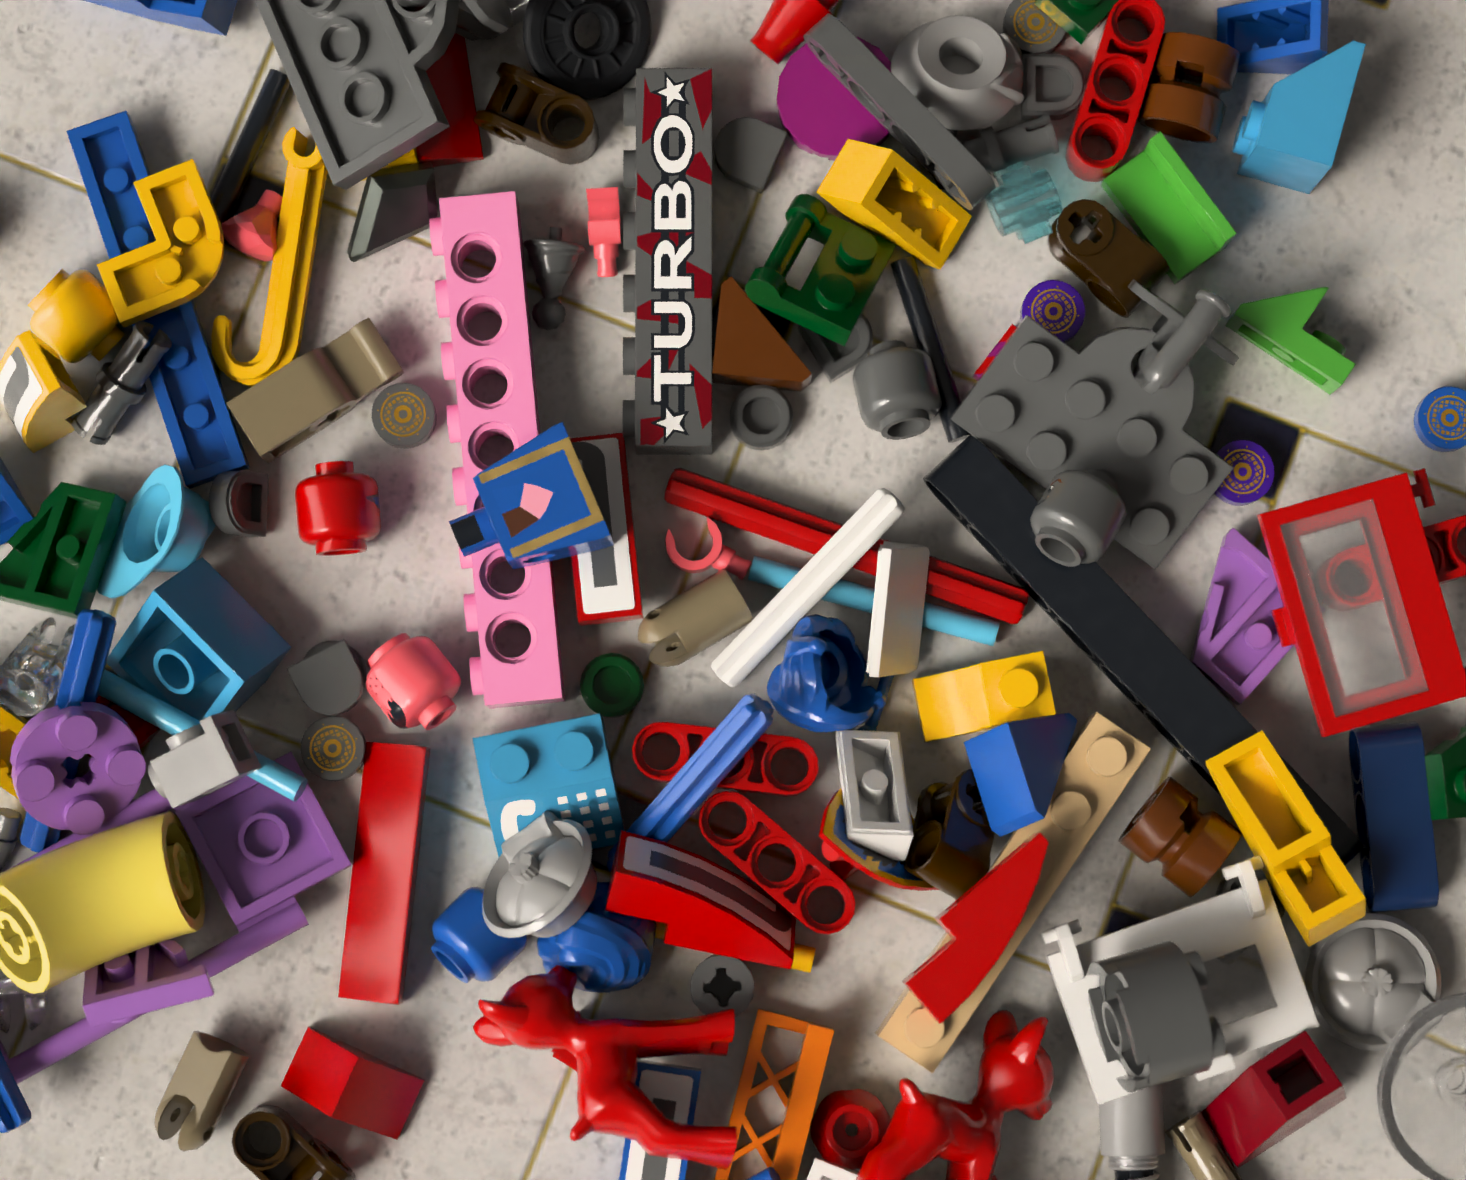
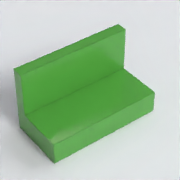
(1169, 208)

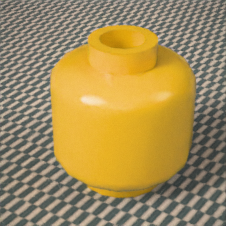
(75, 316)

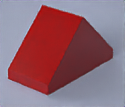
(352, 1084)

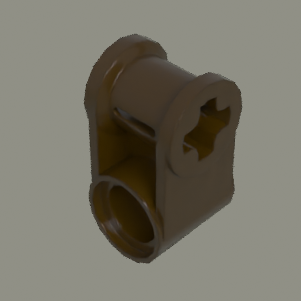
(528, 109)
(1107, 257)
(951, 836)
(298, 1155)

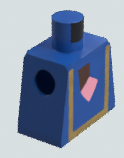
(535, 505)

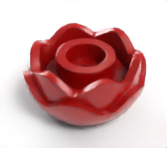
(846, 1108)

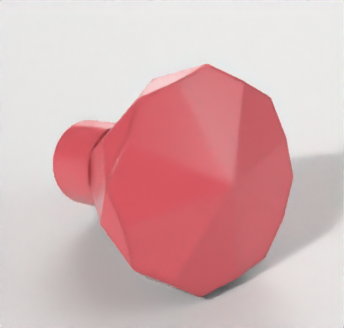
(256, 228)

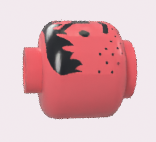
(412, 682)

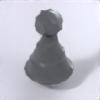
(552, 265)

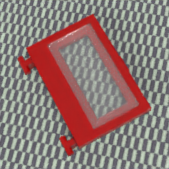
(1364, 603)

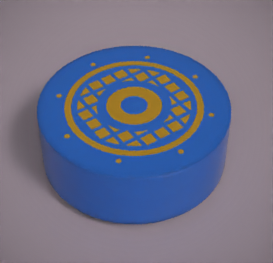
(1442, 419)

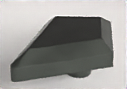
(393, 208)

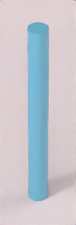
(861, 598)
(174, 721)

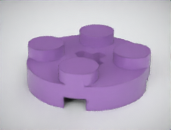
(87, 800)

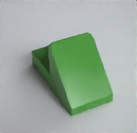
(1277, 329)

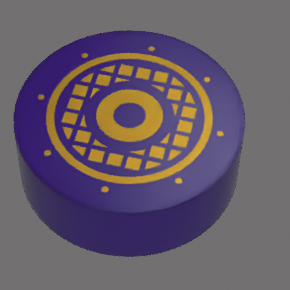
(1055, 307)
(1250, 474)

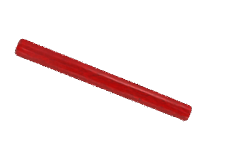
(812, 532)

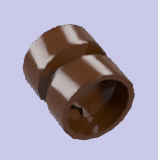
(1183, 108)
(1180, 837)

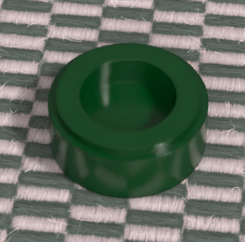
(612, 685)

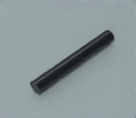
(249, 144)
(928, 340)

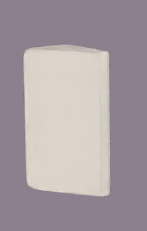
(897, 609)
(875, 791)

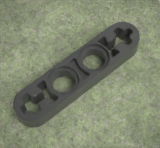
(899, 111)

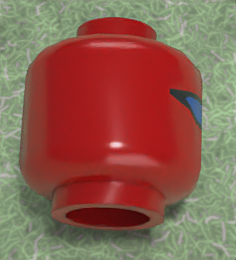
(337, 509)

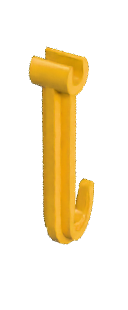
(289, 271)

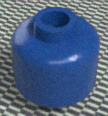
(466, 942)

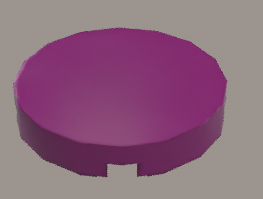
(821, 110)

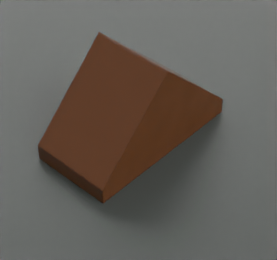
(751, 348)

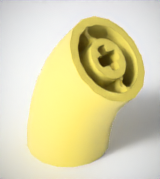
(98, 901)

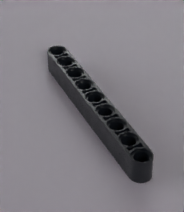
(1104, 622)

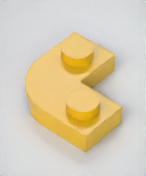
(181, 258)

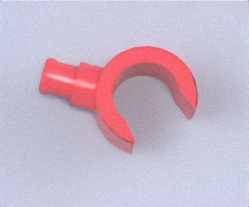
(604, 228)
(719, 557)

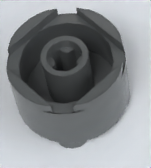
(1154, 1015)

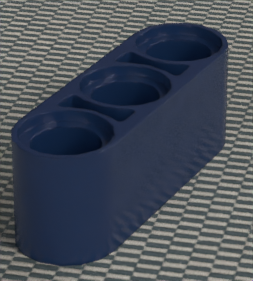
(1393, 817)

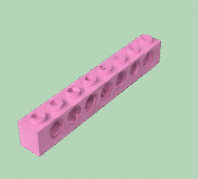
(494, 225)

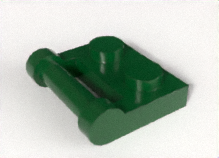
(839, 280)

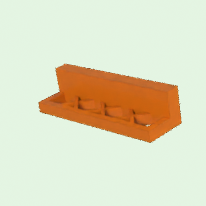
(801, 1098)

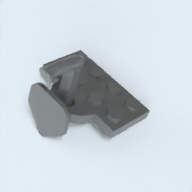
(365, 68)
(1086, 410)

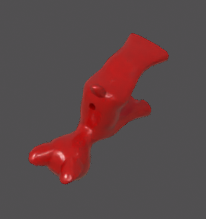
(541, 1016)
(924, 1126)

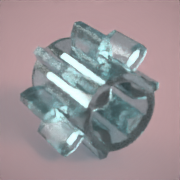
(1023, 202)

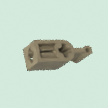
(314, 390)

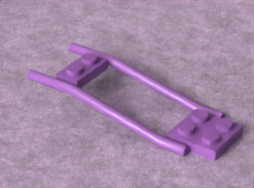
(258, 857)

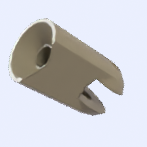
(698, 617)
(201, 1080)

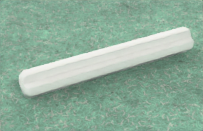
(808, 587)

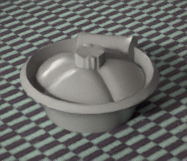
(961, 71)
(540, 880)
(1371, 980)

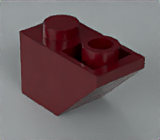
(1274, 1099)

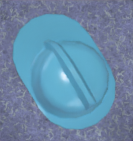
(157, 533)

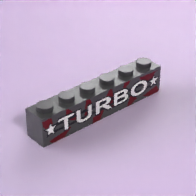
(671, 262)

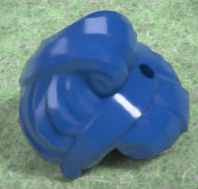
(823, 678)
(602, 947)

